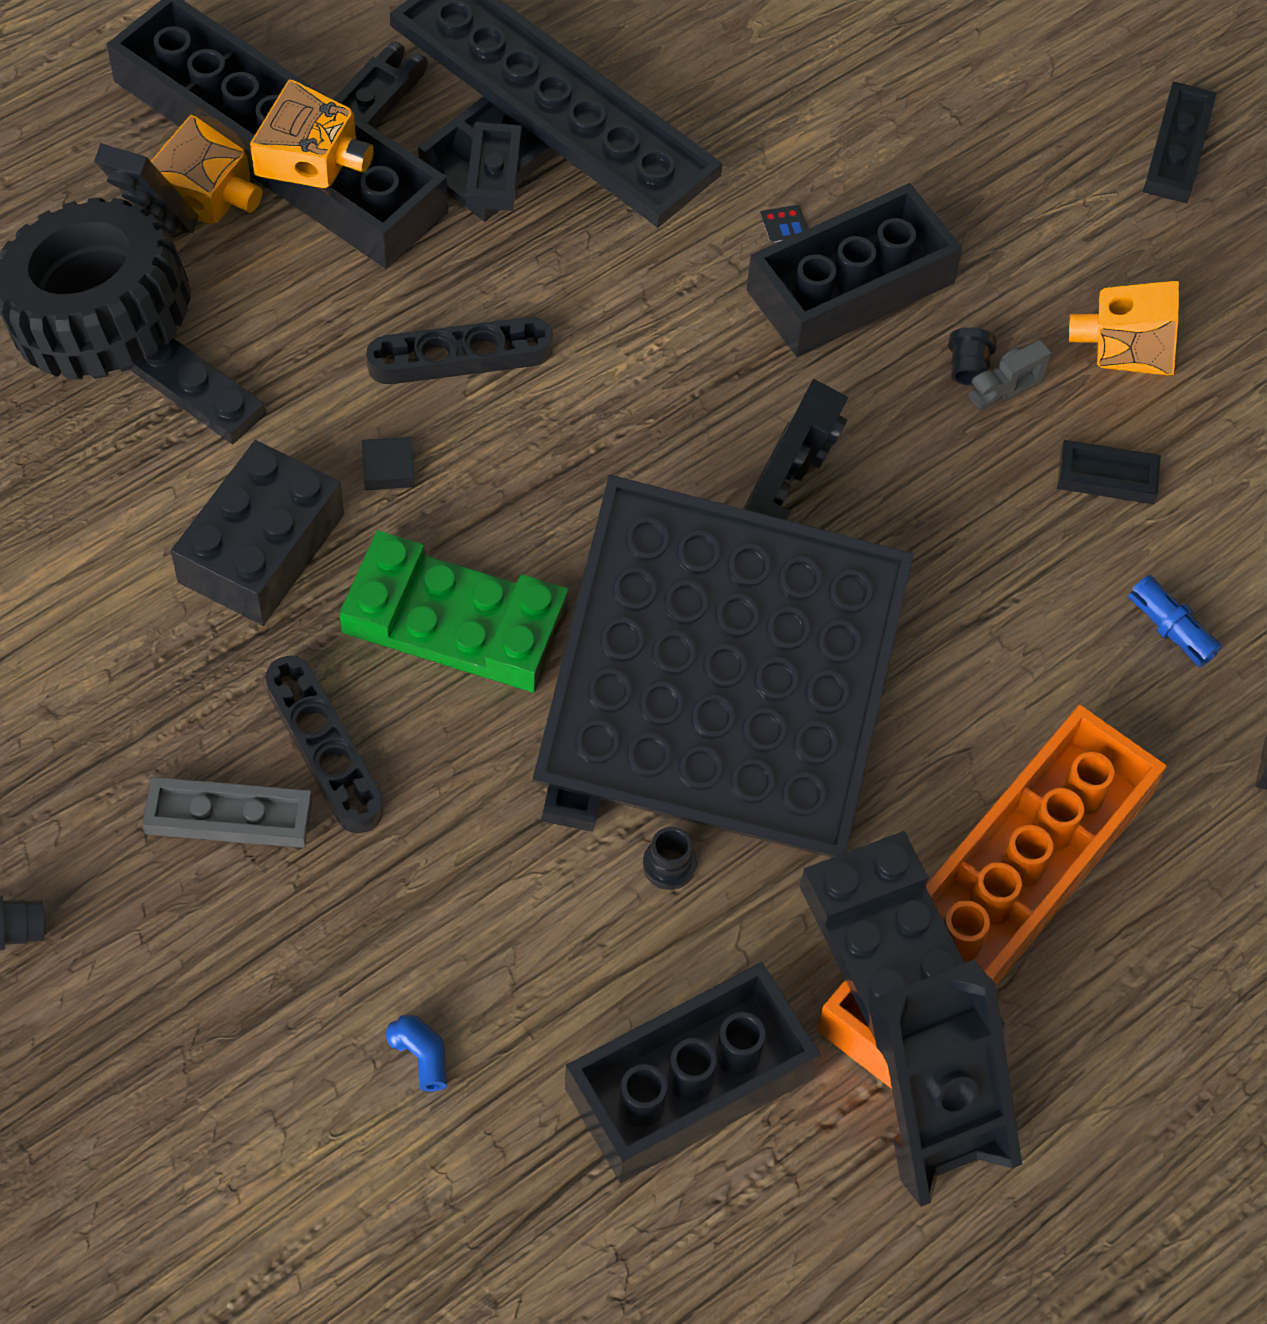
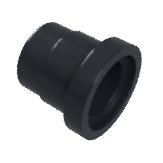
(970, 353)
(670, 873)
(21, 921)

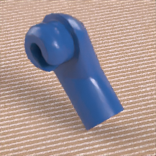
(425, 1044)

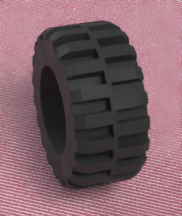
(101, 328)

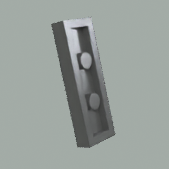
(227, 812)

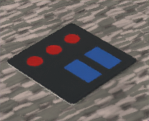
(783, 222)

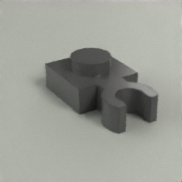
(1017, 372)

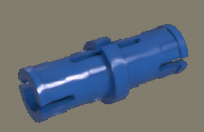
(1175, 621)

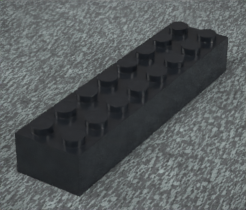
(197, 67)

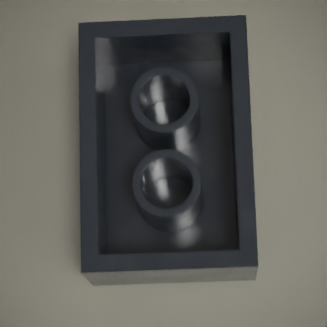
(258, 532)

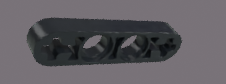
(461, 357)
(328, 741)

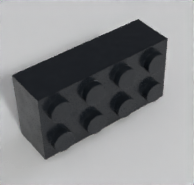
(853, 269)
(691, 1071)

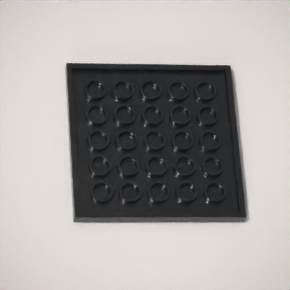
(724, 667)

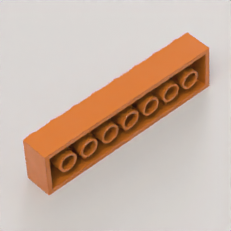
(1023, 859)

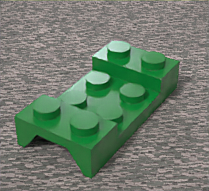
(452, 612)

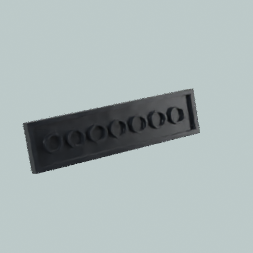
(562, 102)

